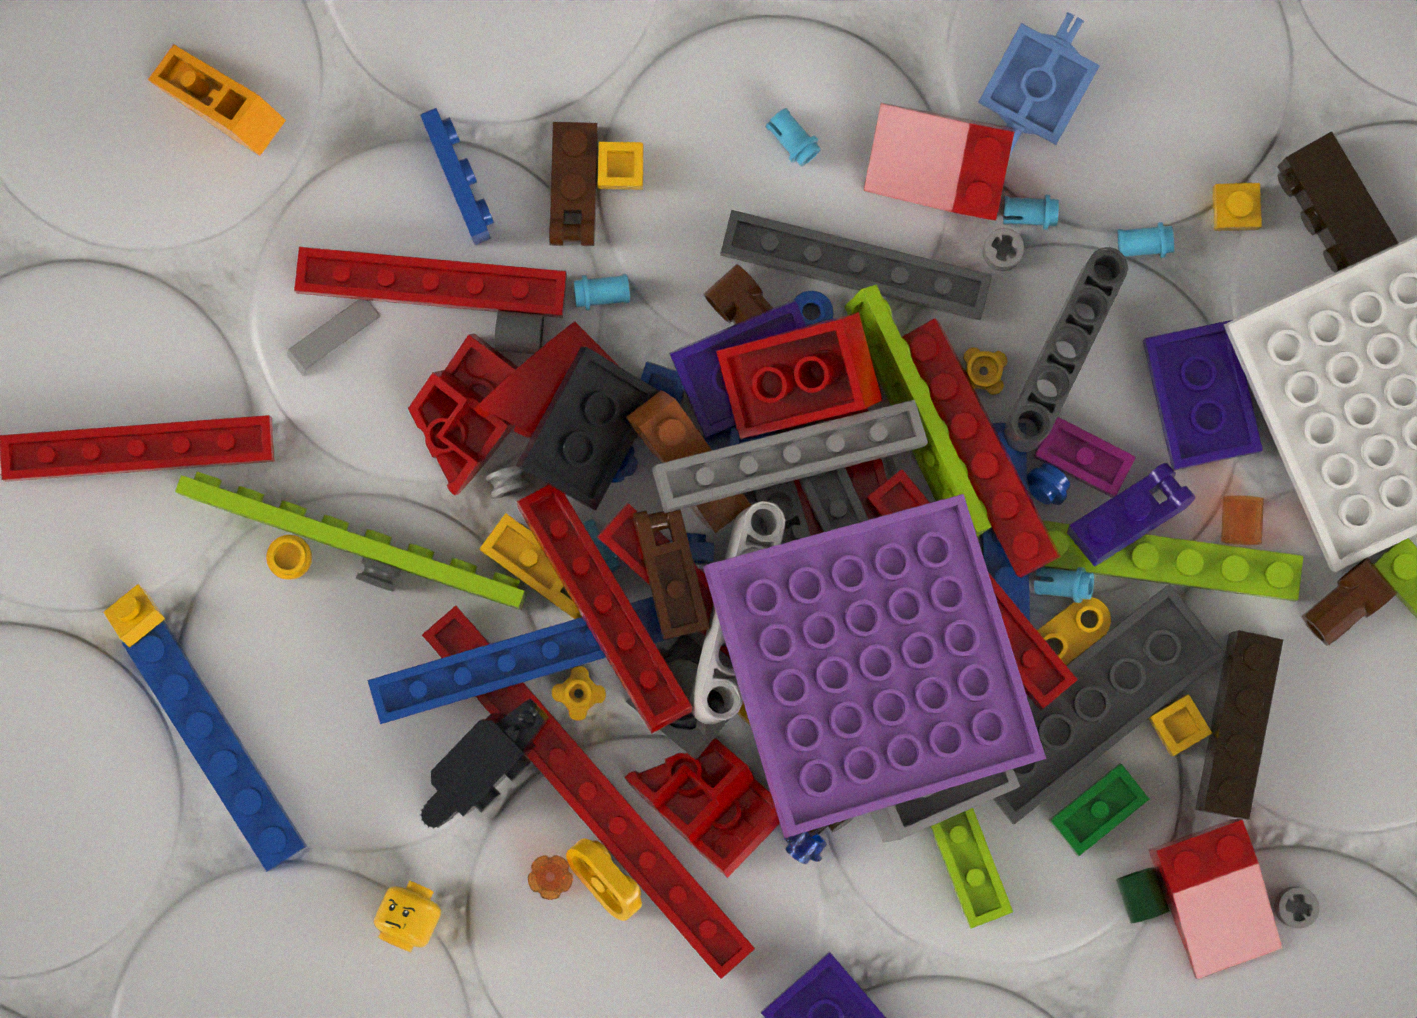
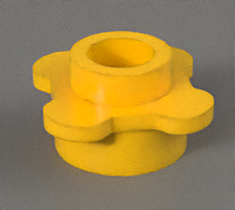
(993, 362)
(591, 693)

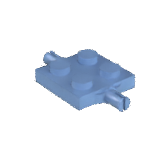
(1039, 82)

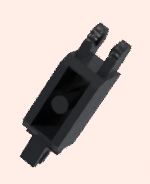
(481, 761)

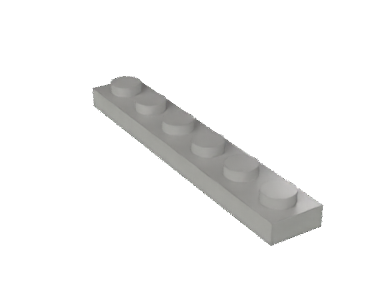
(789, 456)

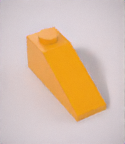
(217, 99)

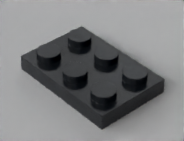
(586, 428)

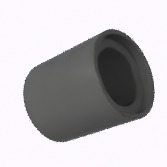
(518, 332)

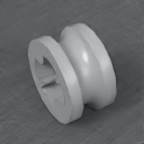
(990, 252)
(507, 482)
(1306, 897)

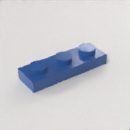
(458, 174)

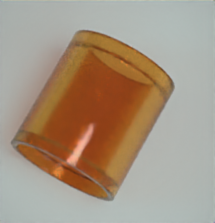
(1242, 520)

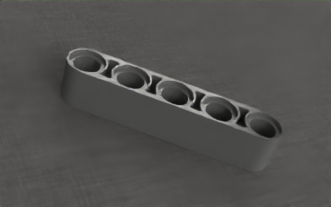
(1076, 331)

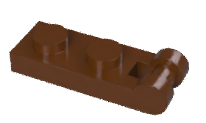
(573, 182)
(671, 574)

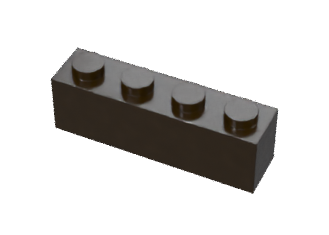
(1334, 203)
(1239, 724)

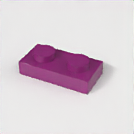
(1085, 457)

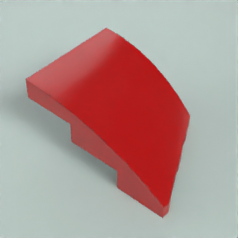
(530, 388)
(446, 412)
(710, 803)

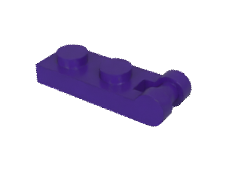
(1129, 515)

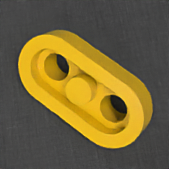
(1071, 633)
(596, 870)

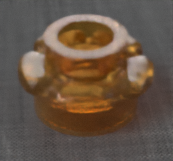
(550, 889)

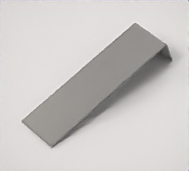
(332, 334)

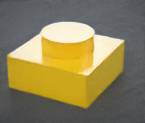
(620, 165)
(1237, 206)
(134, 615)
(1179, 725)

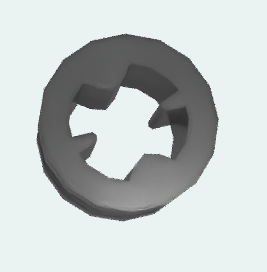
(378, 574)

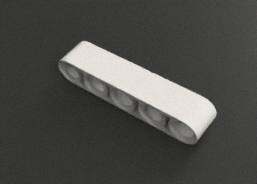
(710, 671)

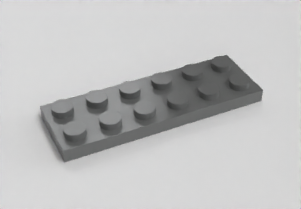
(1117, 688)

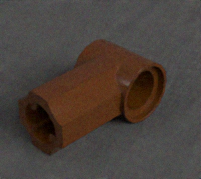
(737, 296)
(1358, 595)

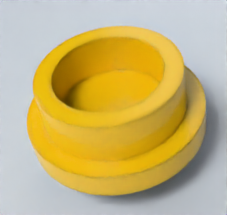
(289, 557)

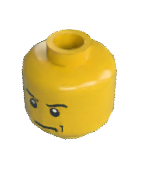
(407, 916)

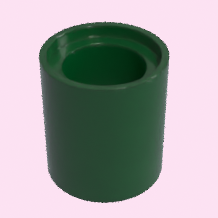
(1142, 895)

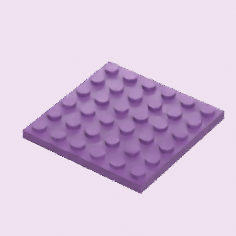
(873, 664)

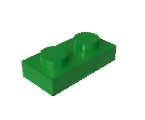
(1099, 809)

